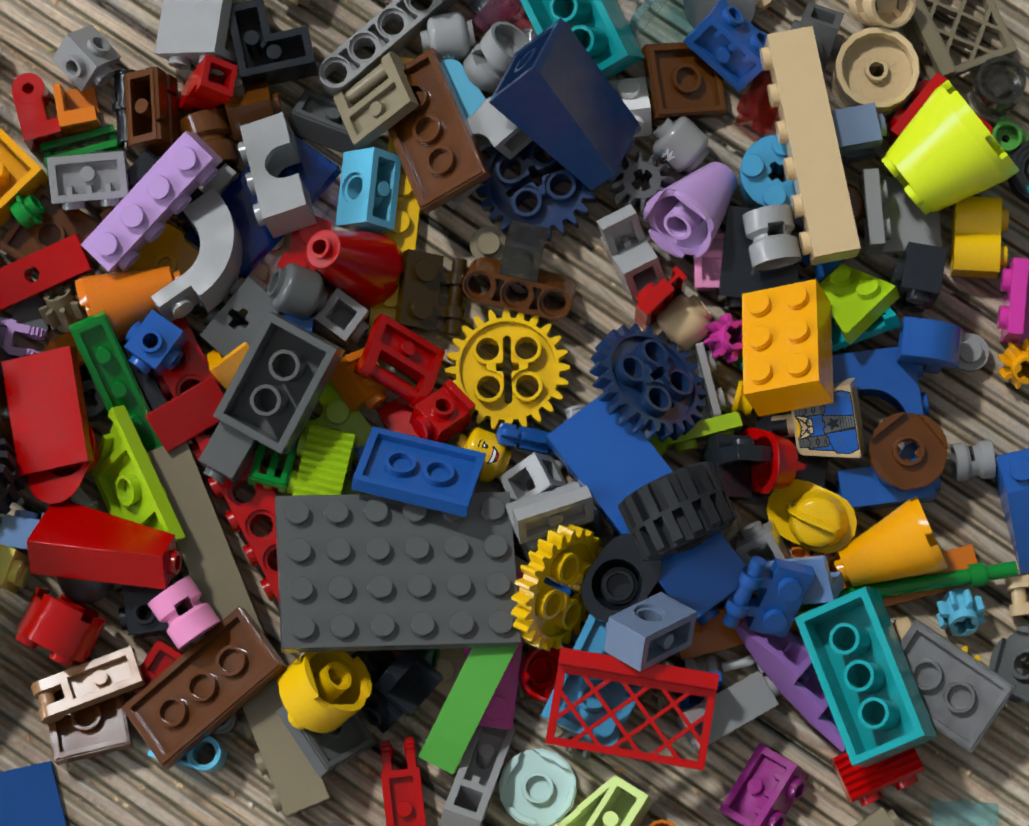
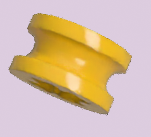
(740, 402)

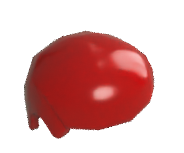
(539, 673)

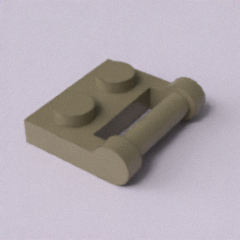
(381, 107)

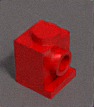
(442, 413)

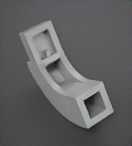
(215, 265)

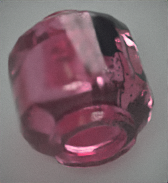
(492, 11)

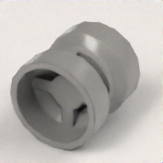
(973, 461)

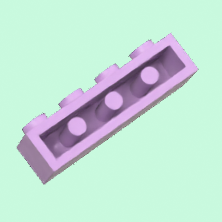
(152, 202)

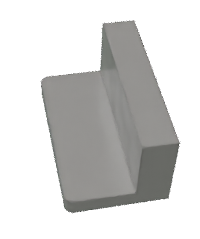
(545, 511)

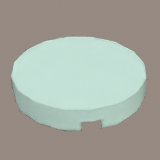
(537, 787)

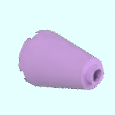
(690, 211)

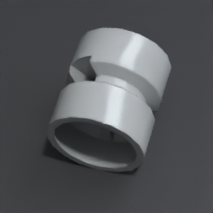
(492, 56)
(775, 250)

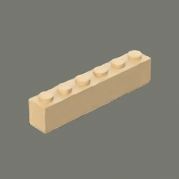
(811, 146)

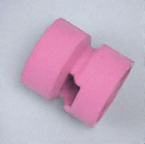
(194, 622)

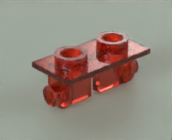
(755, 105)

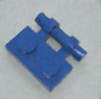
(778, 600)

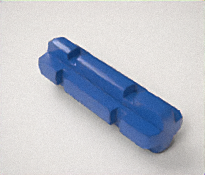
(524, 437)

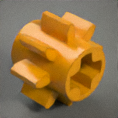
(1012, 359)

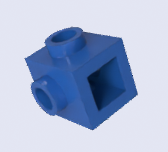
(152, 331)

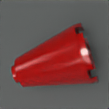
(357, 263)

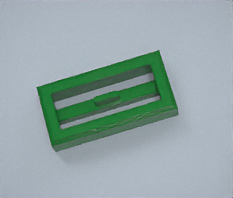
(79, 139)
(269, 479)

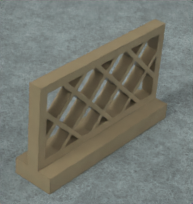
(935, 54)

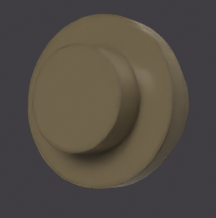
(487, 243)

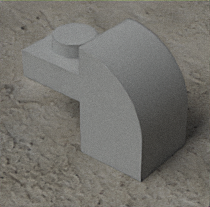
(629, 250)

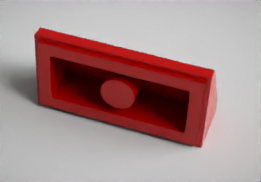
(186, 414)

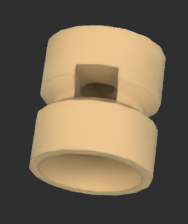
(882, 12)

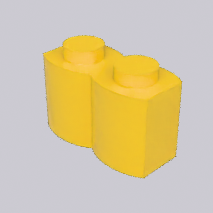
(977, 237)

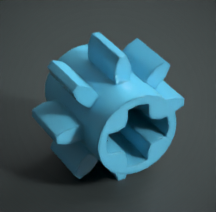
(960, 612)

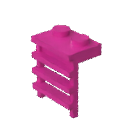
(1014, 314)

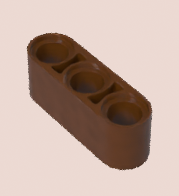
(501, 294)

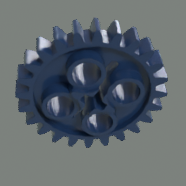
(551, 210)
(648, 382)

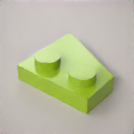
(857, 299)

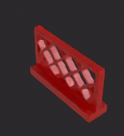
(655, 677)

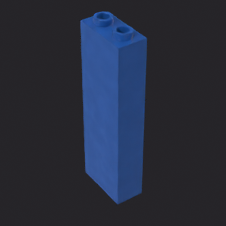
(618, 463)

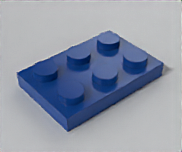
(418, 471)

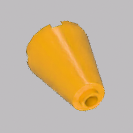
(892, 549)

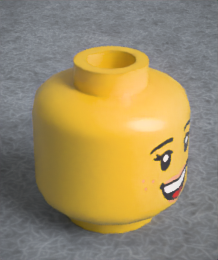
(486, 442)

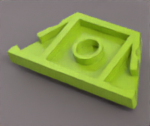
(129, 479)

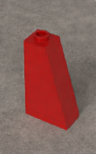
(101, 548)

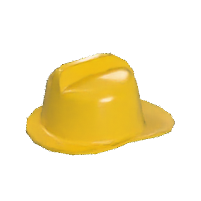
(812, 516)

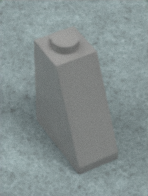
(733, 708)

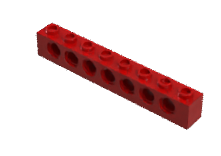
(242, 515)

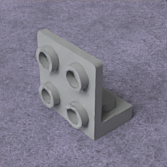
(892, 217)

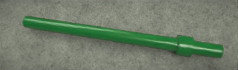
(975, 575)

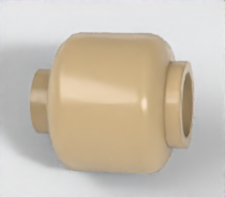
(684, 321)

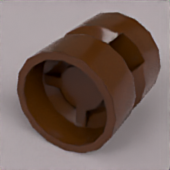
(214, 130)

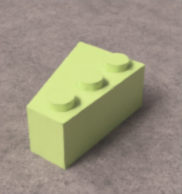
(611, 805)

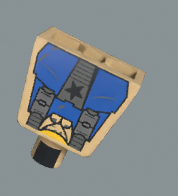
(827, 428)

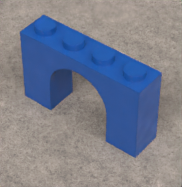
(896, 383)

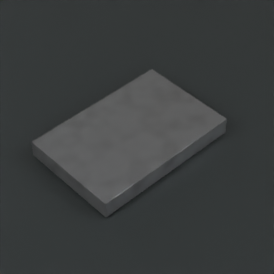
(955, 687)

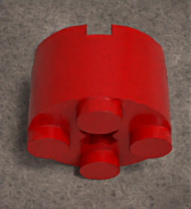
(60, 626)

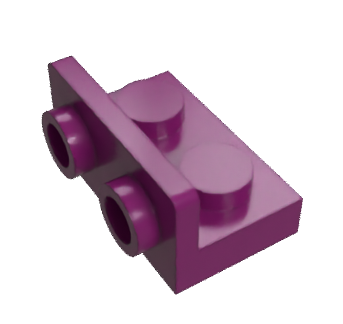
(765, 790)

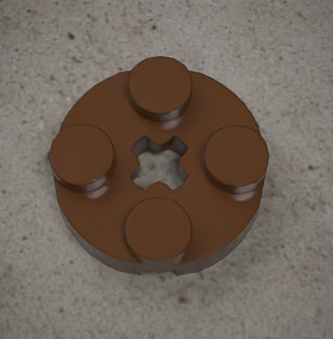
(910, 429)

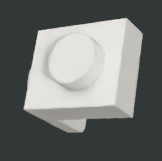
(636, 97)

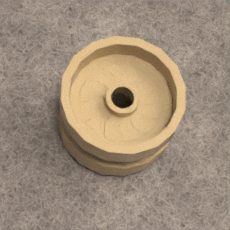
(871, 54)

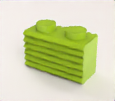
(324, 462)

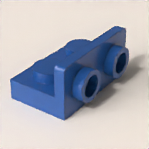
(728, 44)

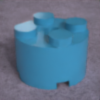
(755, 171)

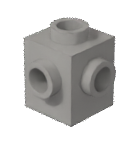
(86, 58)

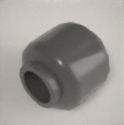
(297, 291)

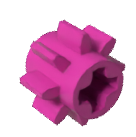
(725, 338)

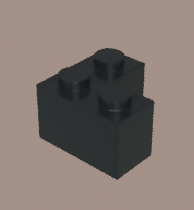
(269, 55)

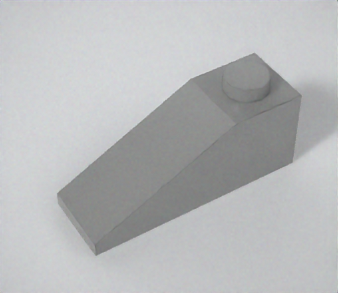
(477, 777)

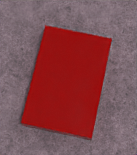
(47, 411)

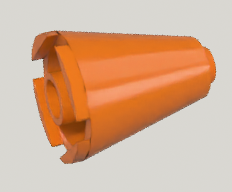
(124, 295)

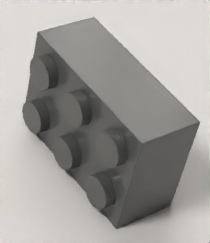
(278, 383)

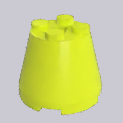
(947, 153)

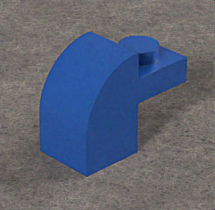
(929, 343)

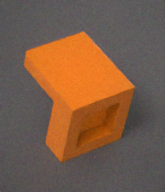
(76, 109)

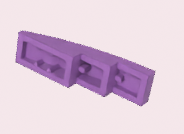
(793, 674)

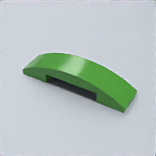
(465, 706)

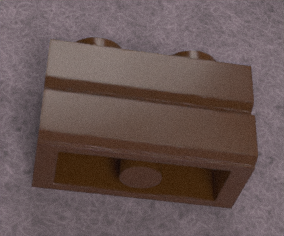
(152, 110)

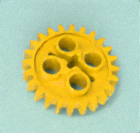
(542, 368)
(546, 613)

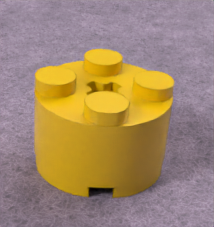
(324, 690)

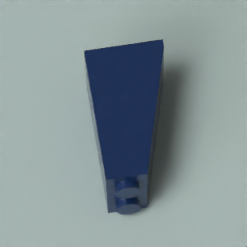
(567, 106)

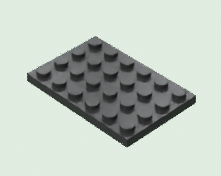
(394, 574)

